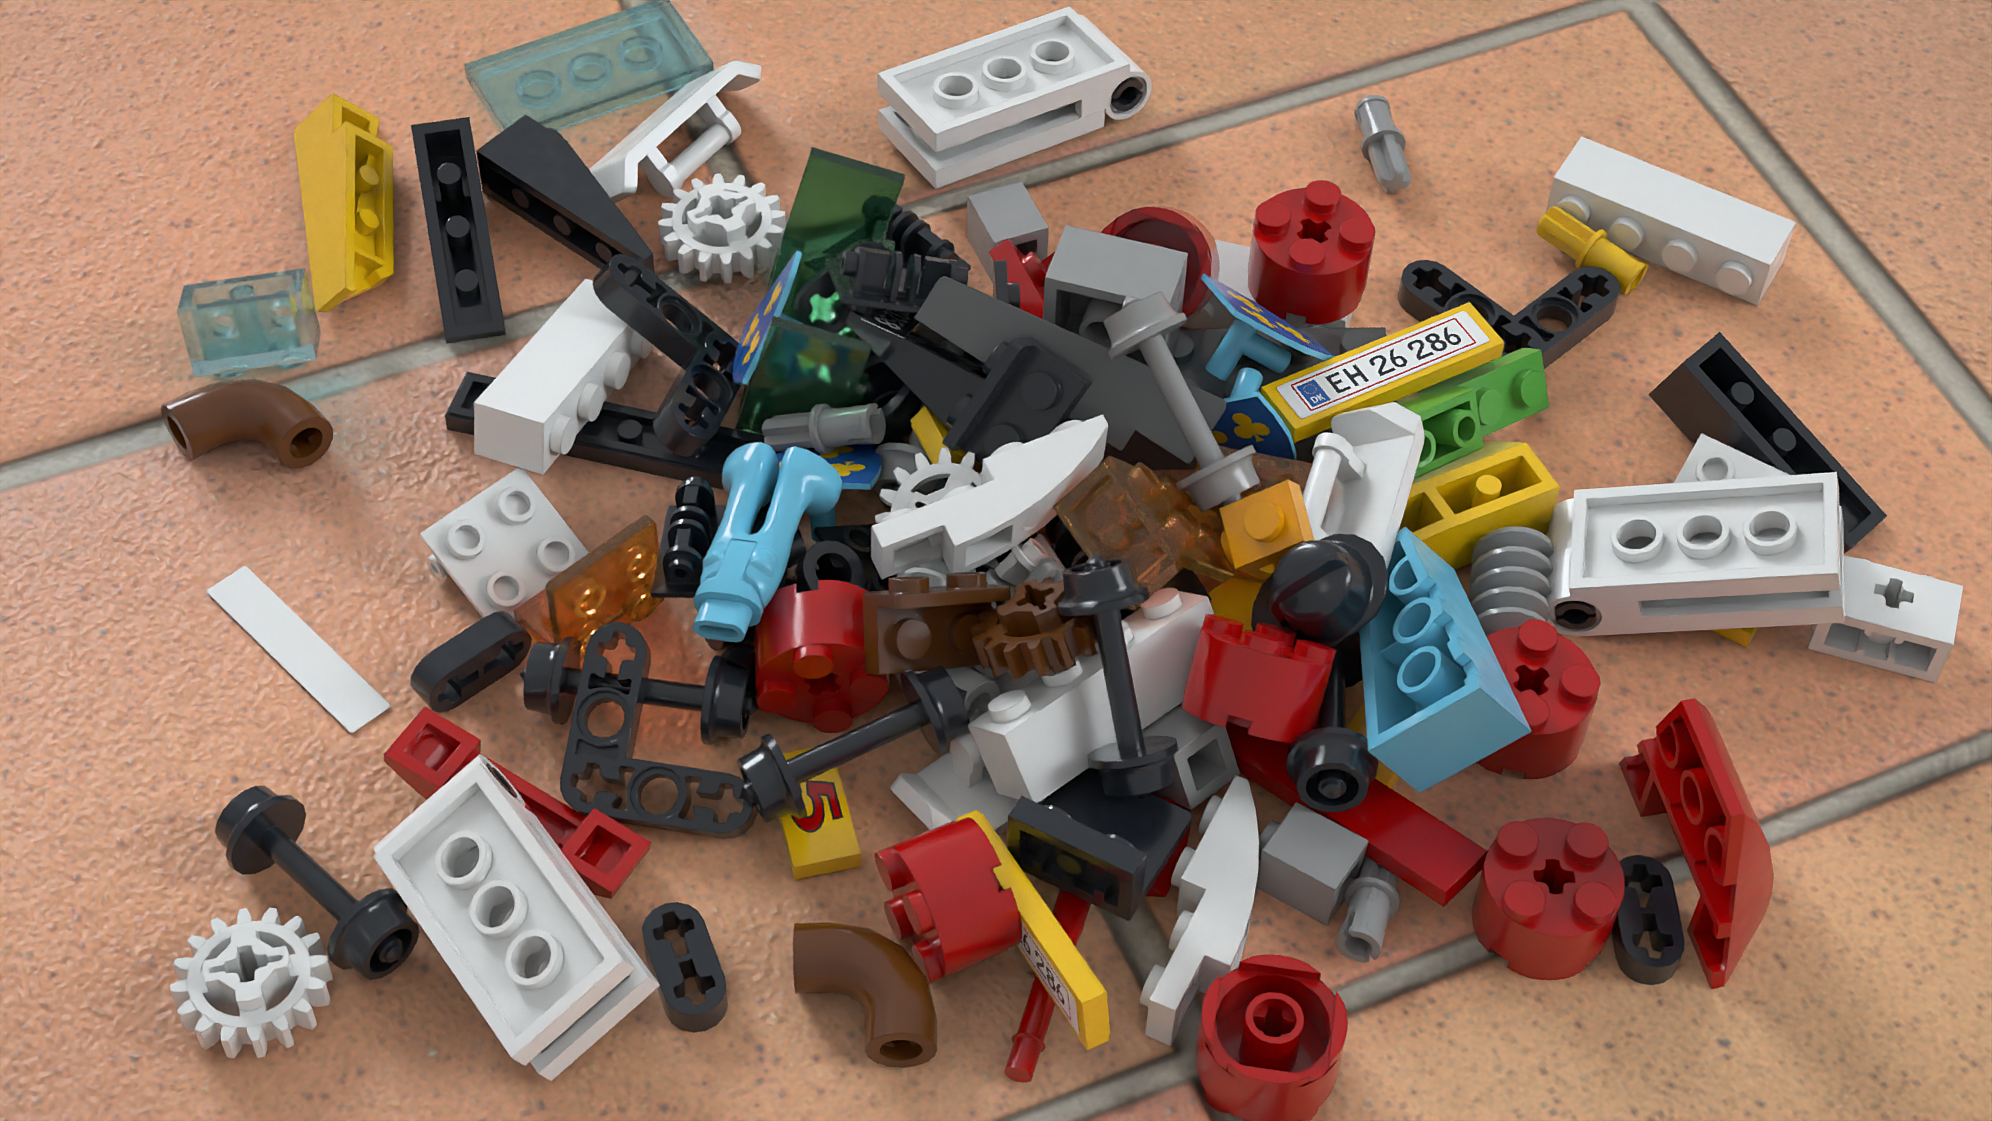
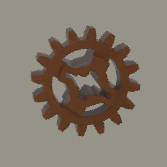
(1031, 633)

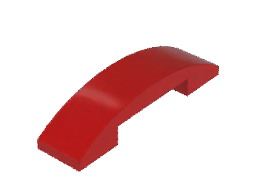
(595, 845)

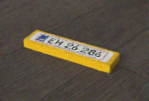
(1384, 370)
(1051, 951)

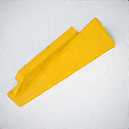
(345, 201)

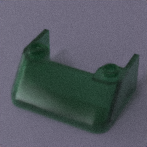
(799, 363)

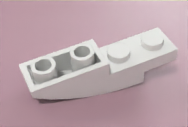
(1009, 506)
(1212, 910)

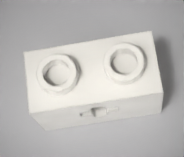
(1892, 620)

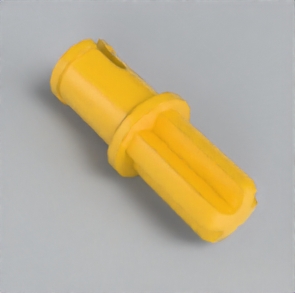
(1590, 248)

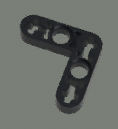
(1429, 285)
(695, 346)
(615, 753)

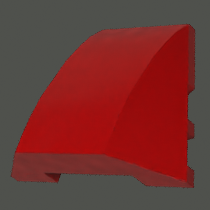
(1698, 787)

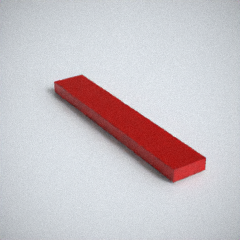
(1397, 830)

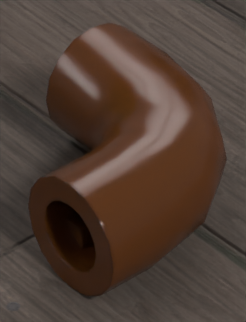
(248, 411)
(877, 976)

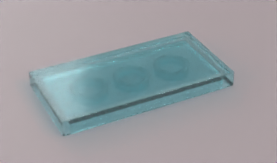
(590, 68)

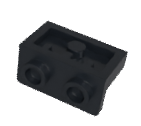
(1019, 400)

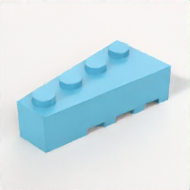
(1431, 674)

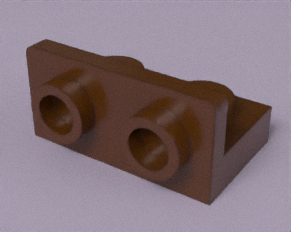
(926, 625)

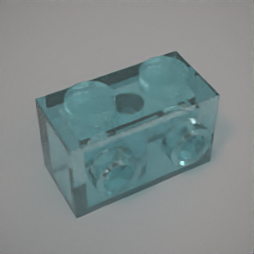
(249, 323)

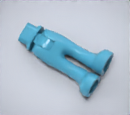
(746, 567)

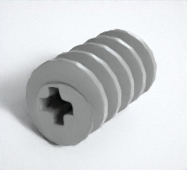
(1510, 578)

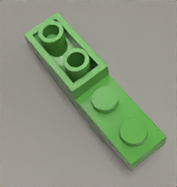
(1477, 404)

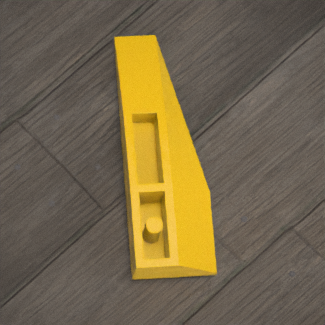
(1450, 511)

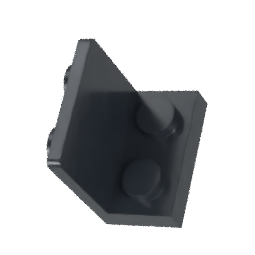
(1096, 842)

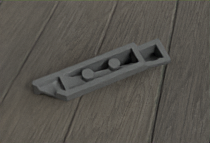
(1119, 388)

